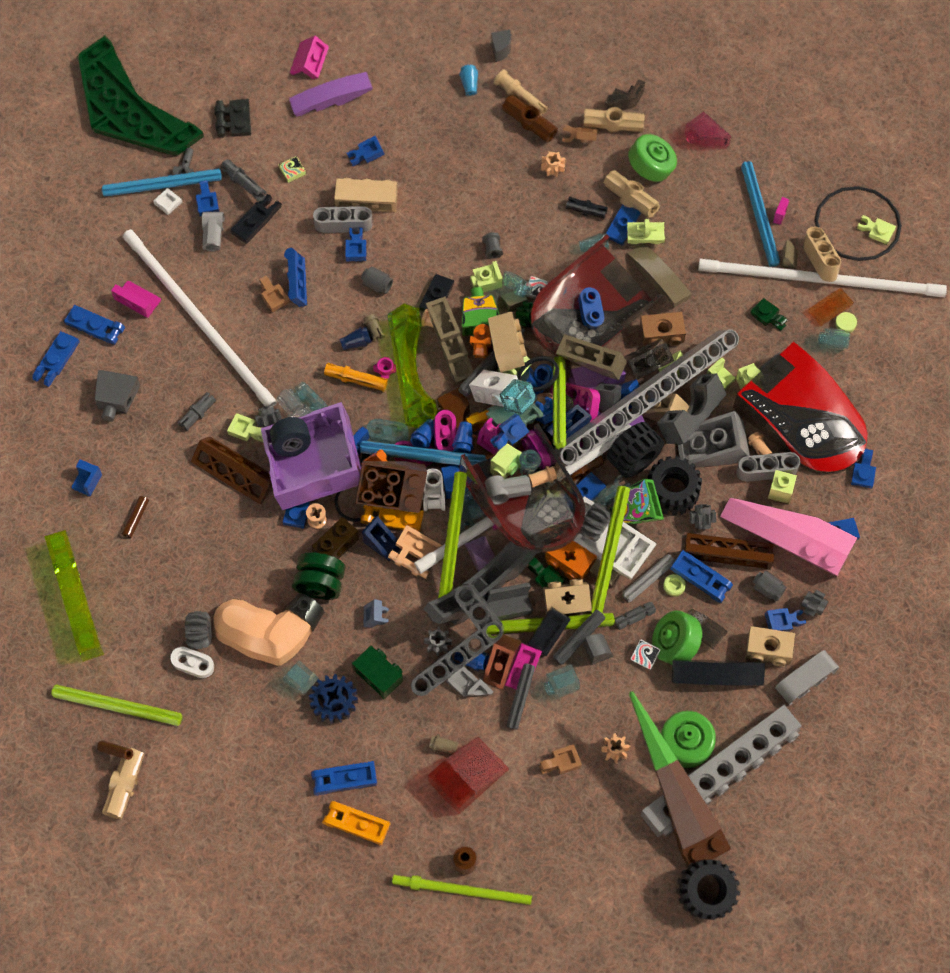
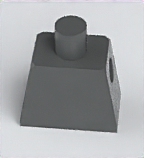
(115, 393)

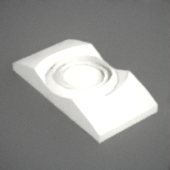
(631, 549)

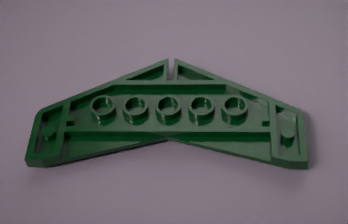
(121, 113)

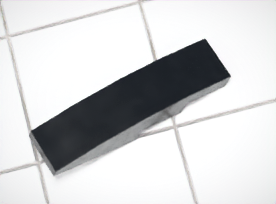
(717, 672)

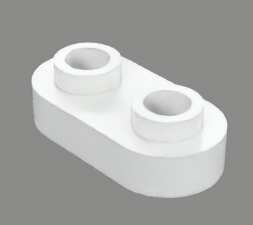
(193, 662)

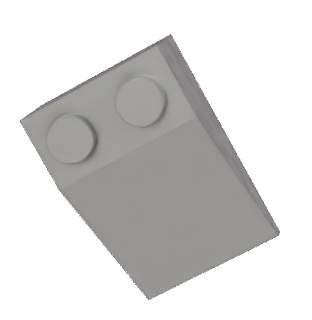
(716, 442)

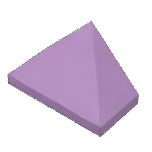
(480, 552)

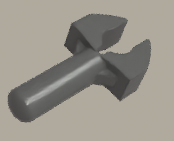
(185, 163)

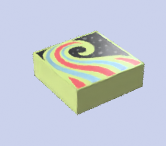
(292, 169)

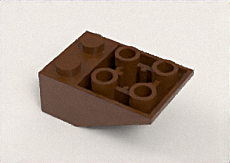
(392, 485)

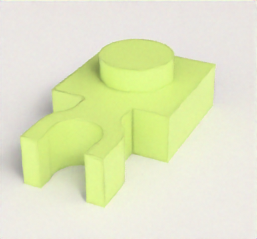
(878, 230)

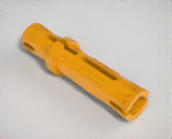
(346, 374)

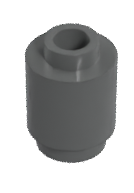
(377, 280)
(769, 585)

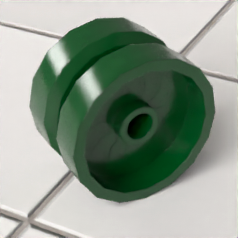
(319, 576)

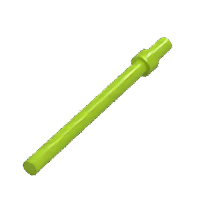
(416, 883)

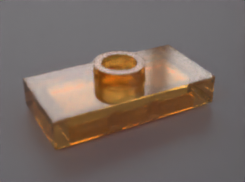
(830, 307)

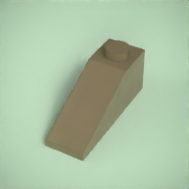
(592, 356)

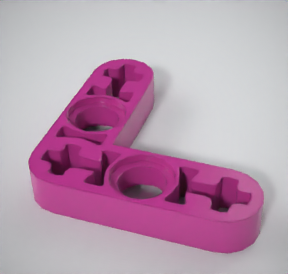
(582, 399)

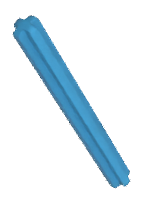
(161, 182)
(760, 214)
(417, 453)

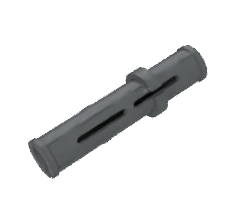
(238, 175)

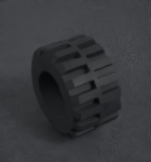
(635, 449)
(686, 474)
(727, 889)

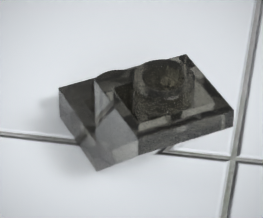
(626, 100)

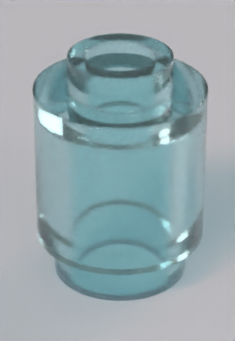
(834, 339)

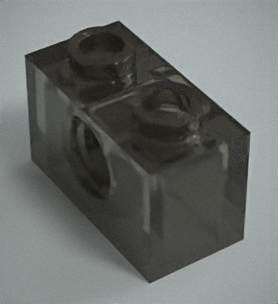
(649, 358)

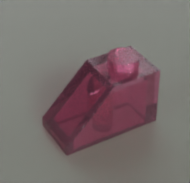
(706, 133)

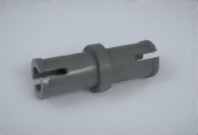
(196, 411)

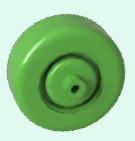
(652, 157)
(677, 636)
(689, 737)

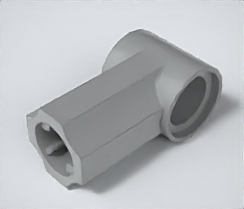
(212, 230)
(502, 489)

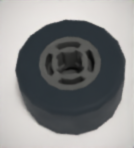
(290, 436)

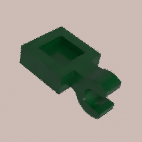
(768, 313)
(544, 575)

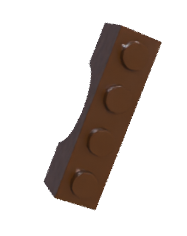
(460, 407)

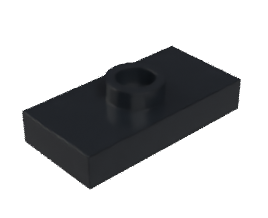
(439, 288)
(549, 631)

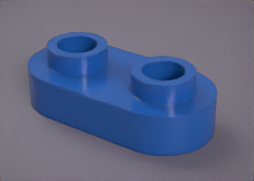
(590, 307)

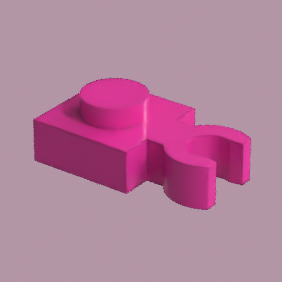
(486, 433)

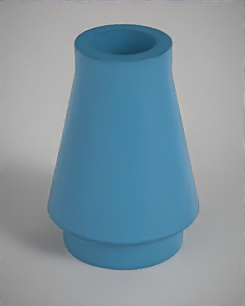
(469, 79)

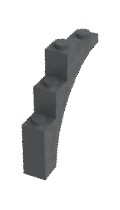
(502, 568)

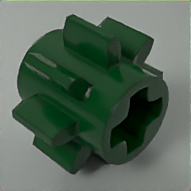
(524, 314)

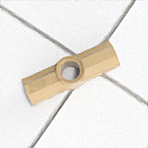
(604, 120)
(631, 194)
(122, 784)

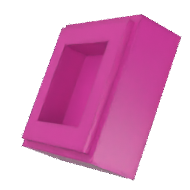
(781, 211)

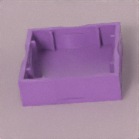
(321, 470)

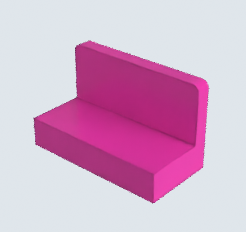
(310, 57)
(136, 298)

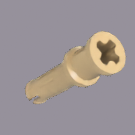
(514, 87)

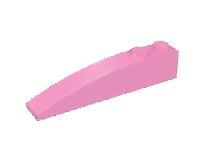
(794, 532)

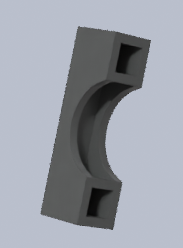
(705, 396)

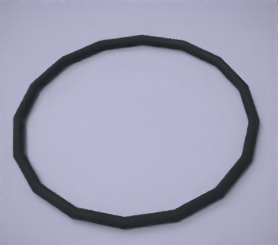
(881, 196)

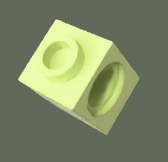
(782, 486)

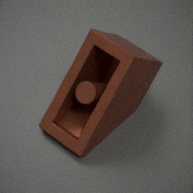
(501, 661)

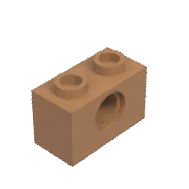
(670, 322)

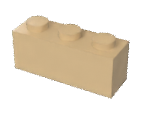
(366, 193)
(507, 341)

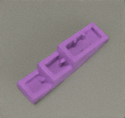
(332, 92)

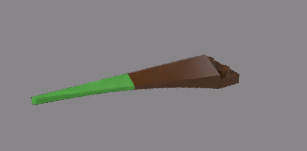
(692, 821)

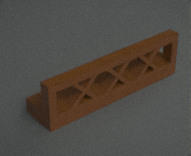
(236, 462)
(728, 554)

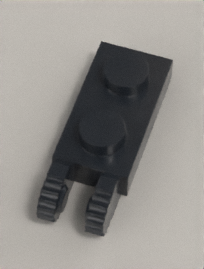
(255, 219)

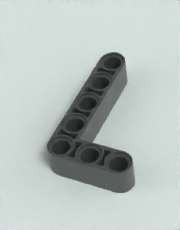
(464, 646)

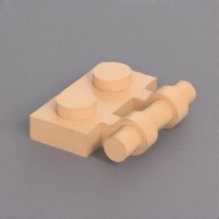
(416, 545)

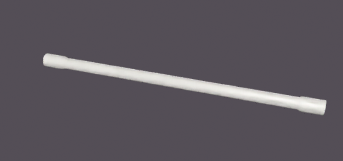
(928, 289)
(261, 392)
(433, 557)

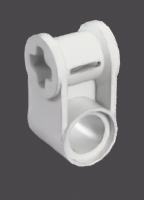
(433, 493)

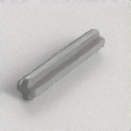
(648, 578)

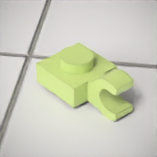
(244, 427)

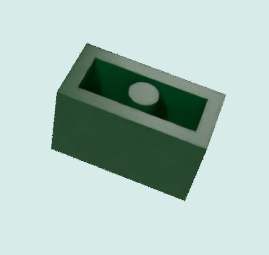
(378, 671)

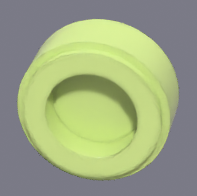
(846, 321)
(674, 585)

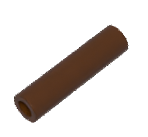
(135, 516)
(115, 750)

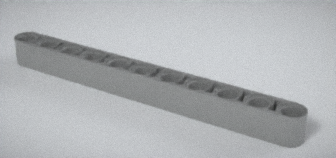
(655, 395)

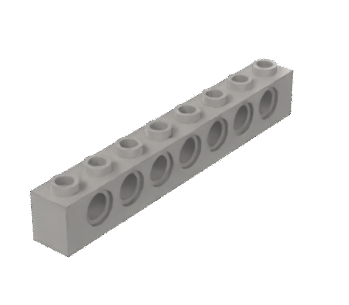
(779, 720)

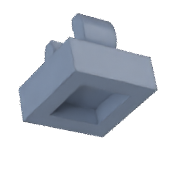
(373, 614)

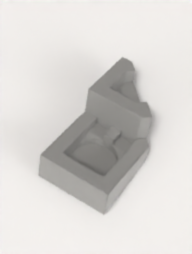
(467, 684)

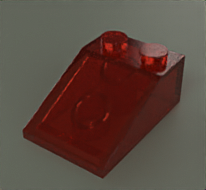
(467, 774)

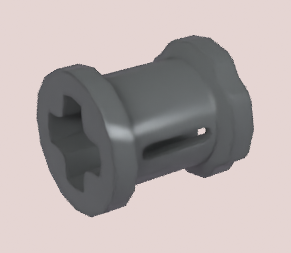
(492, 245)

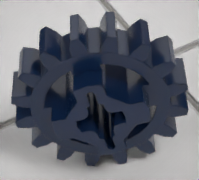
(342, 703)

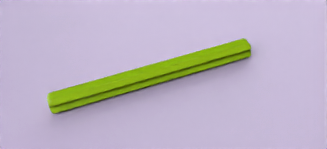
(559, 405)
(452, 533)
(610, 548)
(531, 625)
(117, 705)

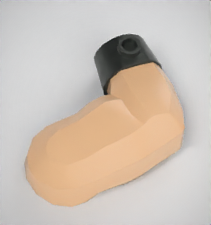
(264, 634)

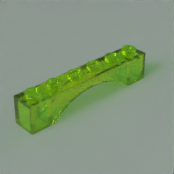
(404, 331)
(74, 596)

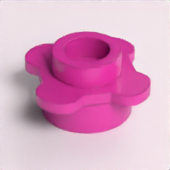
(385, 362)

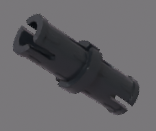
(586, 207)

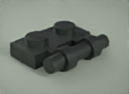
(239, 118)

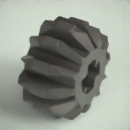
(595, 522)
(198, 630)

